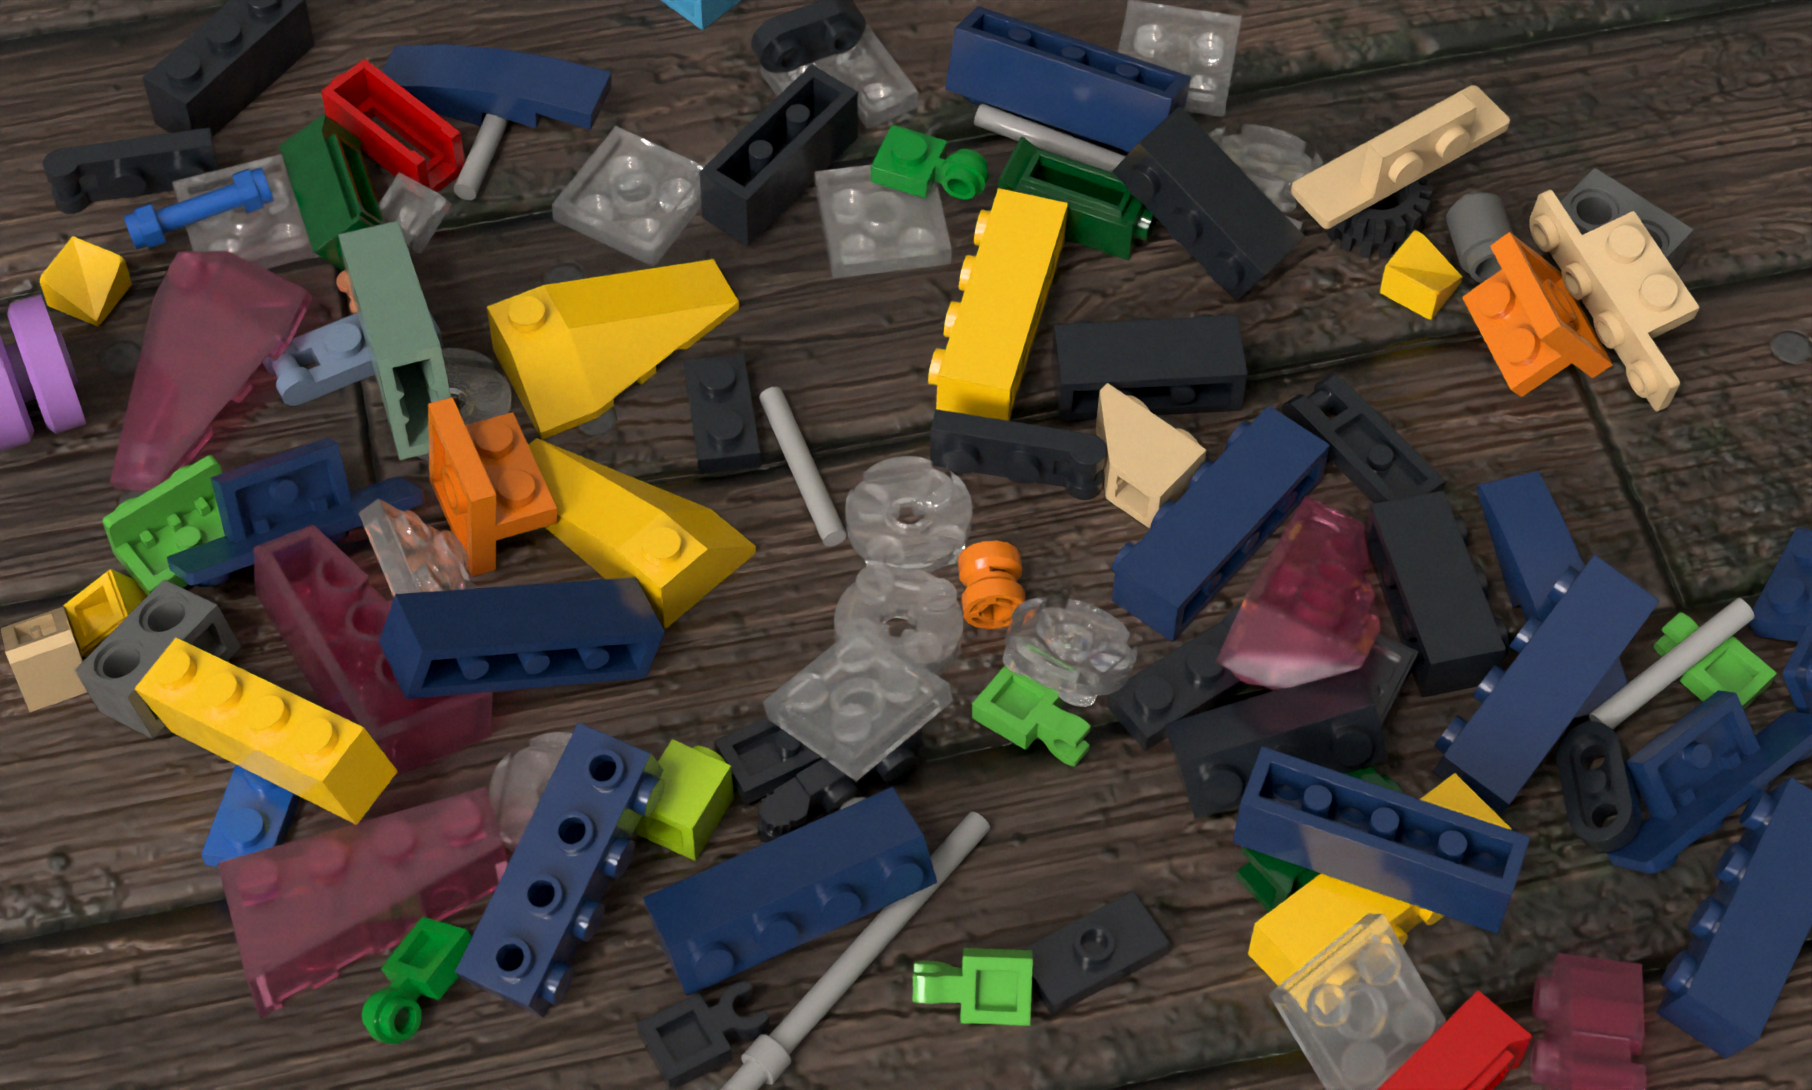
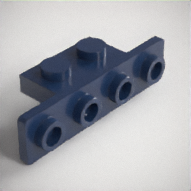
(280, 498)
(1786, 614)
(1703, 773)

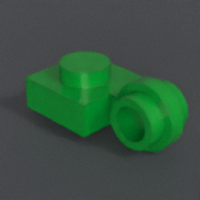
(916, 160)
(418, 966)

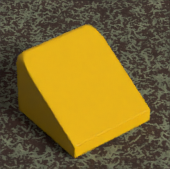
(102, 608)

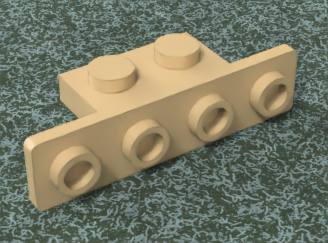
(1399, 156)
(1624, 288)

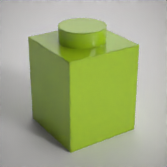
(693, 799)

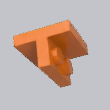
(1532, 319)
(485, 481)

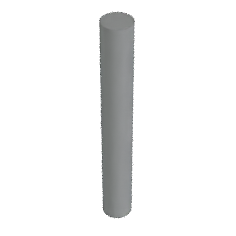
(480, 157)
(803, 466)
(1673, 664)

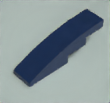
(499, 82)
(1534, 554)

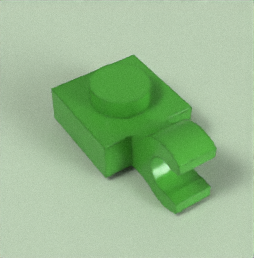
(1726, 668)
(1027, 710)
(990, 985)

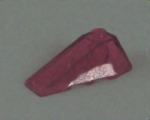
(200, 346)
(1307, 605)

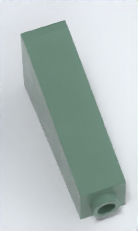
(396, 331)

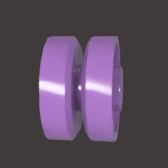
(32, 370)

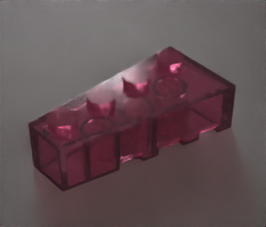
(334, 633)

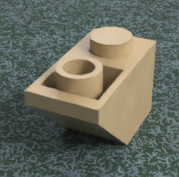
(1144, 456)

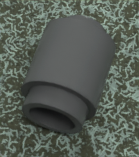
(1474, 225)

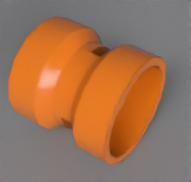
(991, 579)

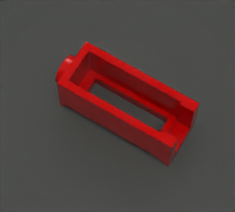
(368, 92)
(1466, 1052)

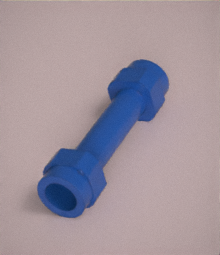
(149, 226)

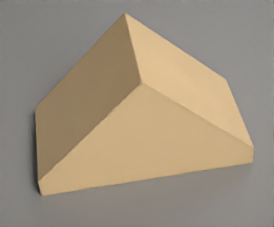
(44, 658)

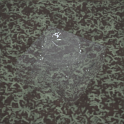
(415, 208)

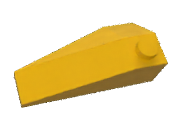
(593, 337)
(639, 531)

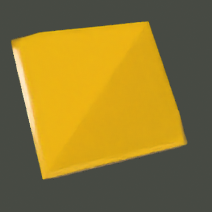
(1419, 277)
(85, 281)

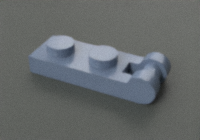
(339, 356)

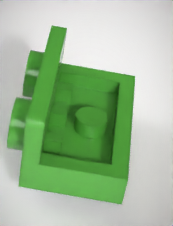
(165, 522)

